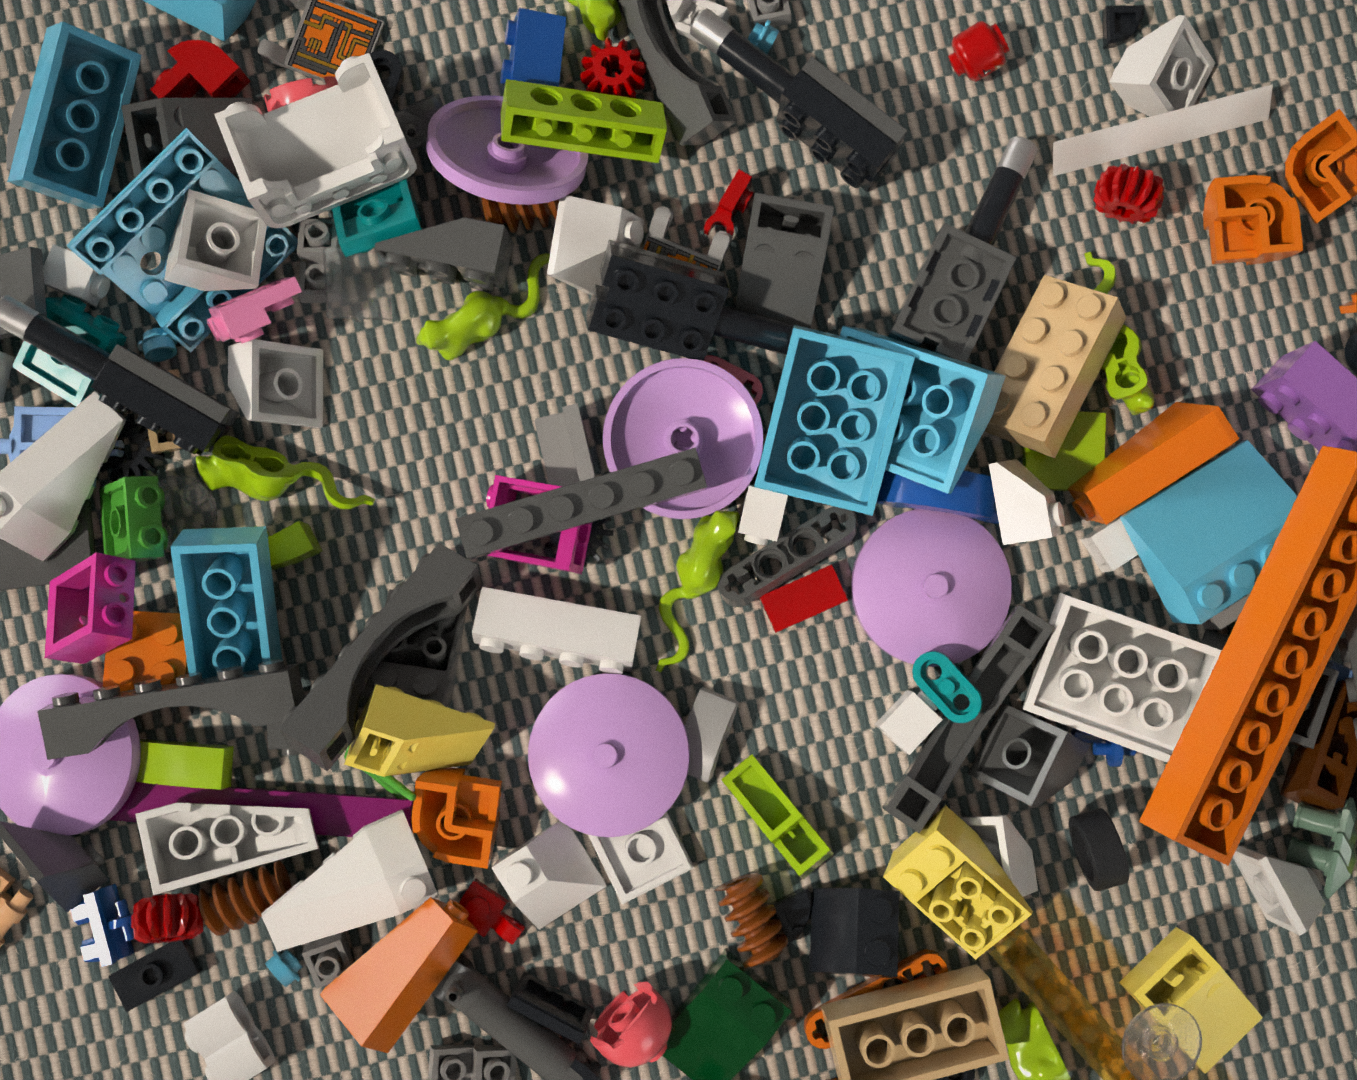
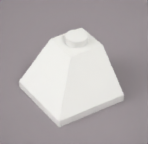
(1163, 69)
(583, 236)
(215, 245)
(277, 382)
(1024, 504)
(1008, 849)
(549, 874)
(1282, 889)

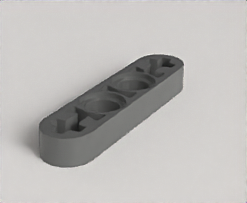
(784, 551)

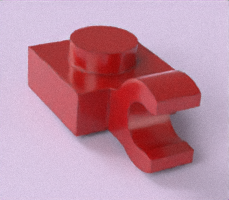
(735, 199)
(487, 912)

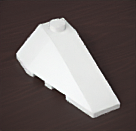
(54, 478)
(209, 841)
(360, 884)

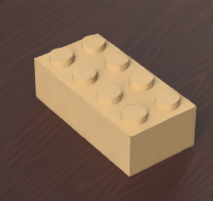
(1053, 363)
(917, 1029)

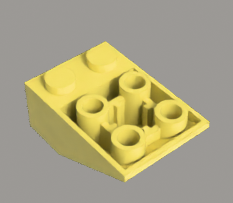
(413, 735)
(957, 883)
(1189, 977)

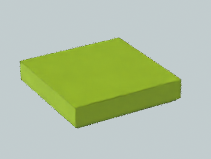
(1077, 455)

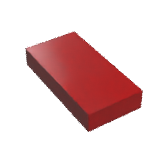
(803, 598)

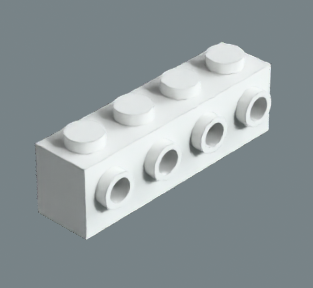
(555, 630)

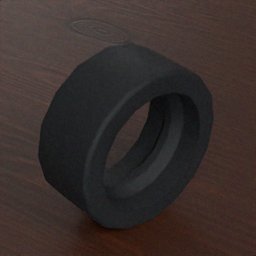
(1099, 849)

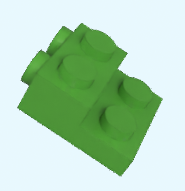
(133, 518)

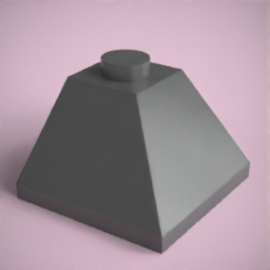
(1027, 757)
(56, 862)

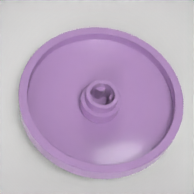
(469, 153)
(682, 408)
(931, 586)
(609, 755)
(65, 792)

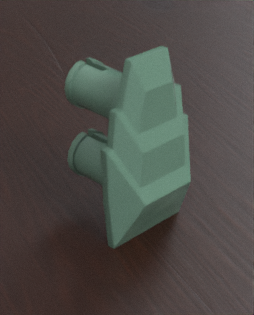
(1338, 859)

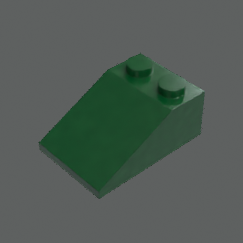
(724, 1021)

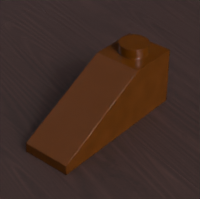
(1325, 773)

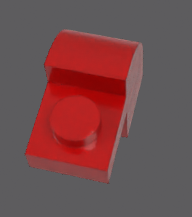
(200, 66)

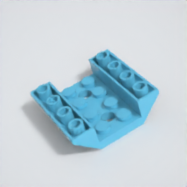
(143, 222)

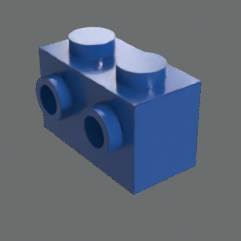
(535, 48)

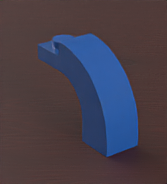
(970, 498)

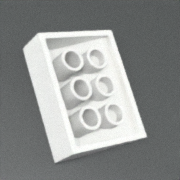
(1118, 677)

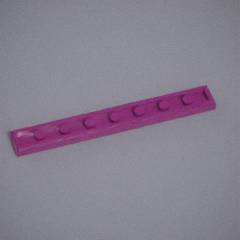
(330, 812)

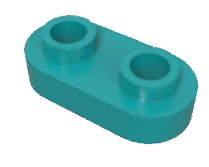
(947, 687)

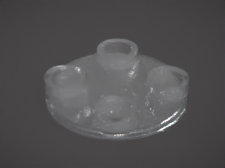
(186, 506)

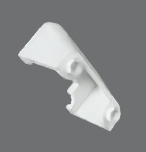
(318, 147)

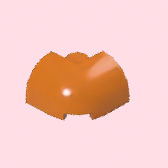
(1324, 166)
(1251, 220)
(457, 816)

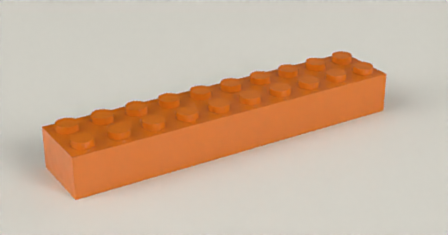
(1265, 668)

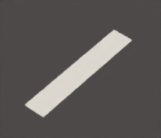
(1161, 130)

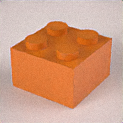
(152, 653)

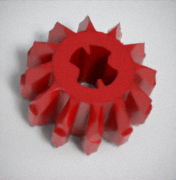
(613, 58)
(1129, 194)
(167, 918)

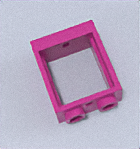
(572, 542)
(90, 596)

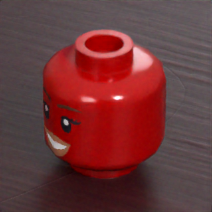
(978, 51)

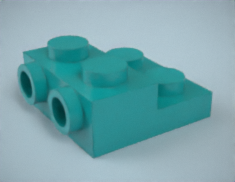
(376, 218)
(54, 374)

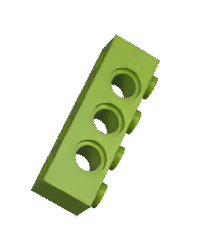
(582, 121)

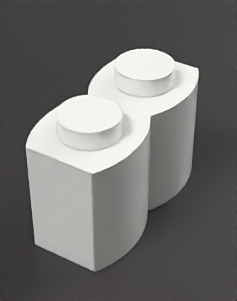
(228, 1040)

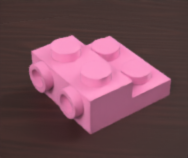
(246, 314)

